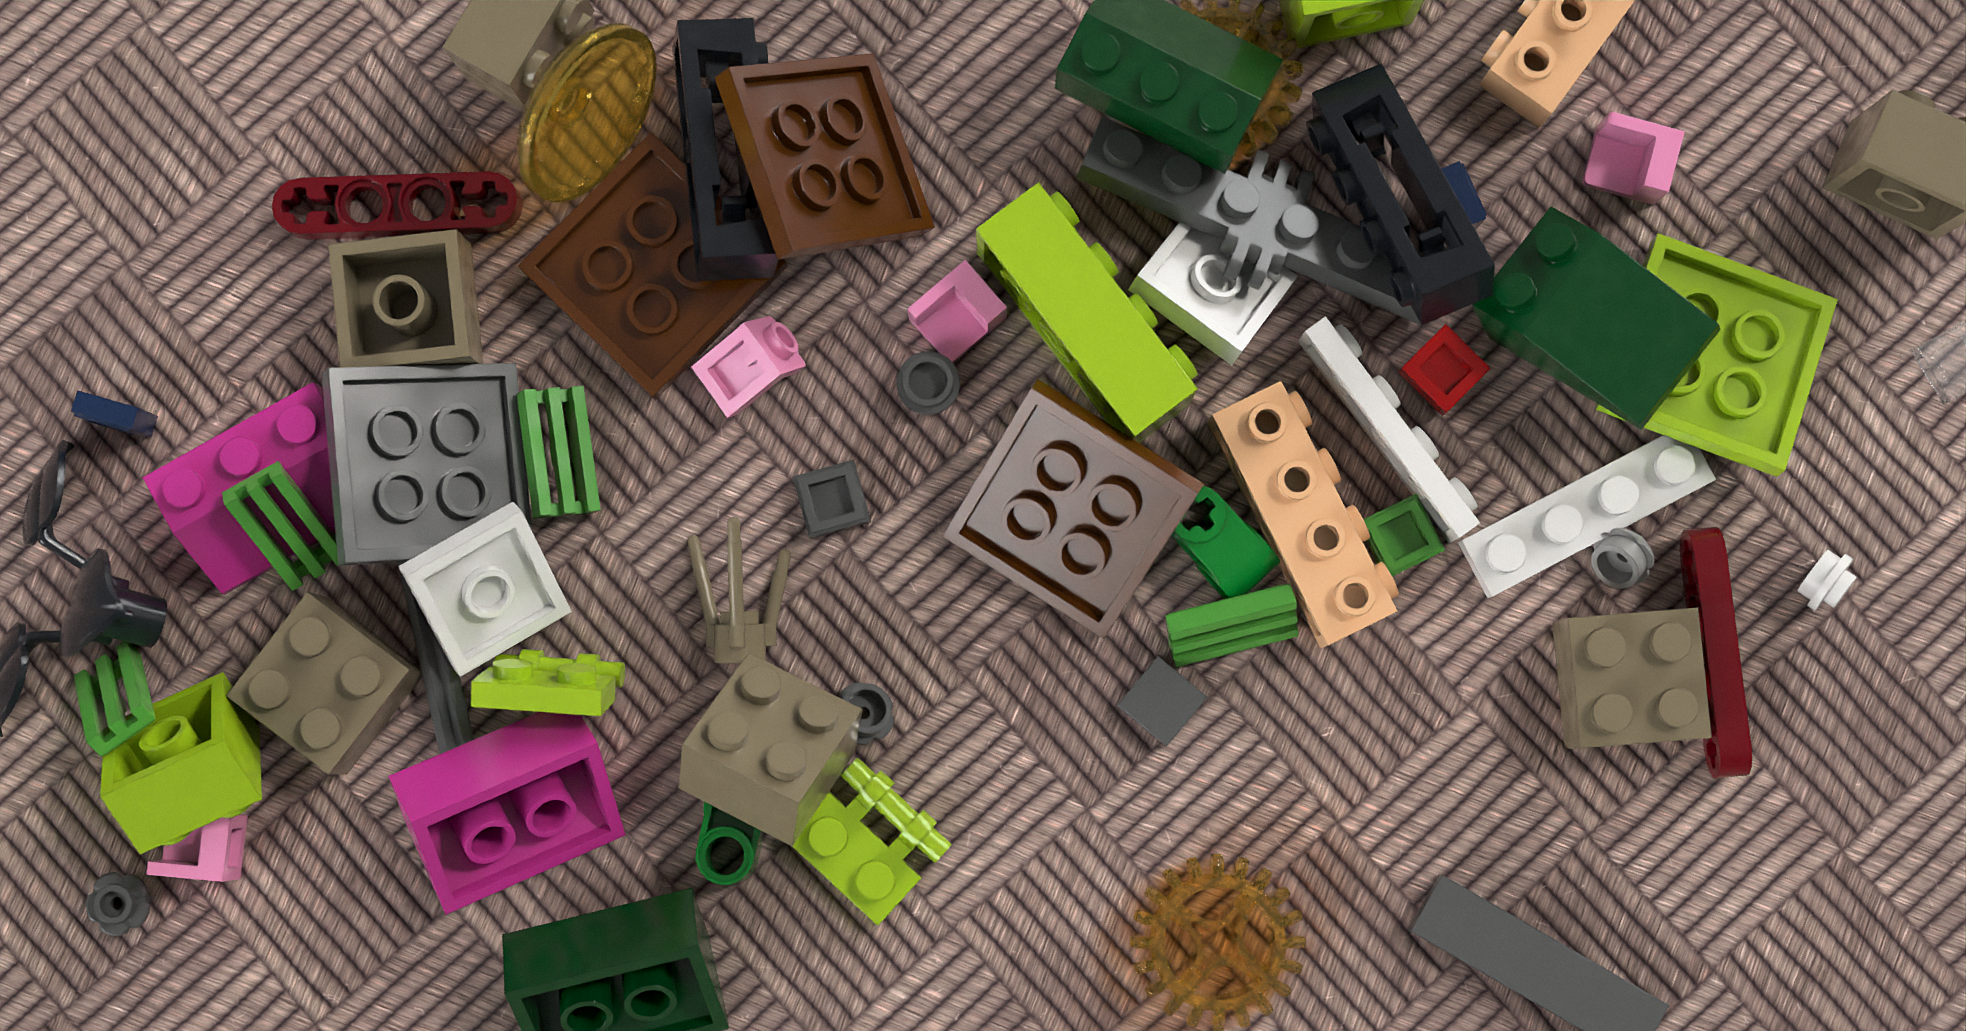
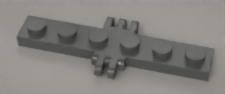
(1252, 214)

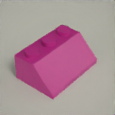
(193, 484)
(508, 806)

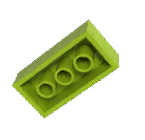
(1084, 313)

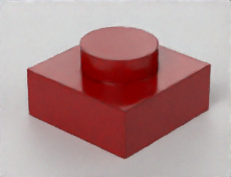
(1444, 370)

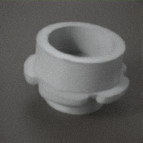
(1622, 558)

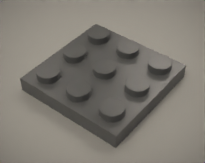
(420, 454)

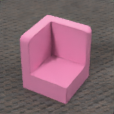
(1632, 158)
(957, 312)
(206, 853)

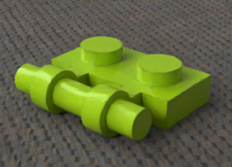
(548, 683)
(858, 859)

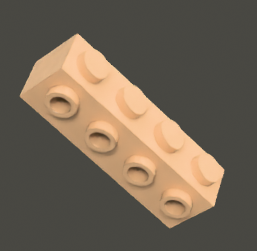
(1548, 53)
(1303, 514)

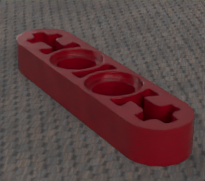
(397, 212)
(1709, 589)

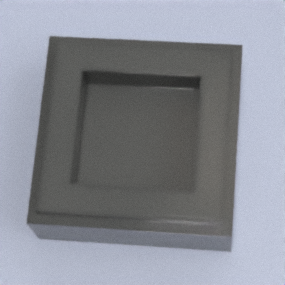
(831, 499)
(1161, 701)

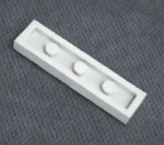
(1406, 450)
(1583, 511)

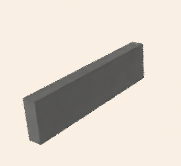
(1532, 962)

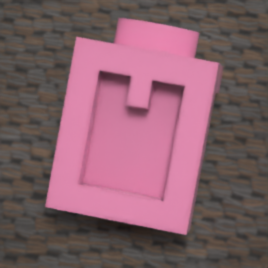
(749, 363)

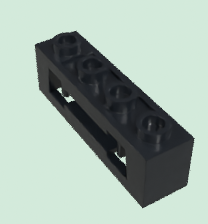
(737, 246)
(1436, 277)

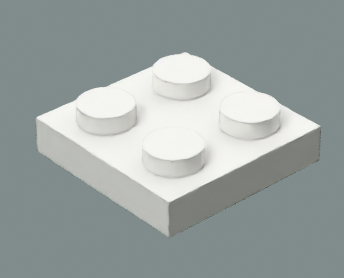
(1189, 289)
(485, 588)

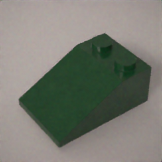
(1594, 318)

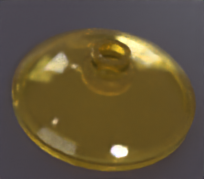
(585, 111)

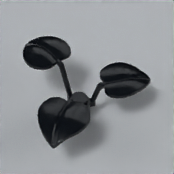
(101, 603)

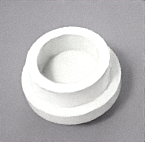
(1828, 580)

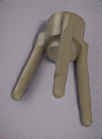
(738, 629)

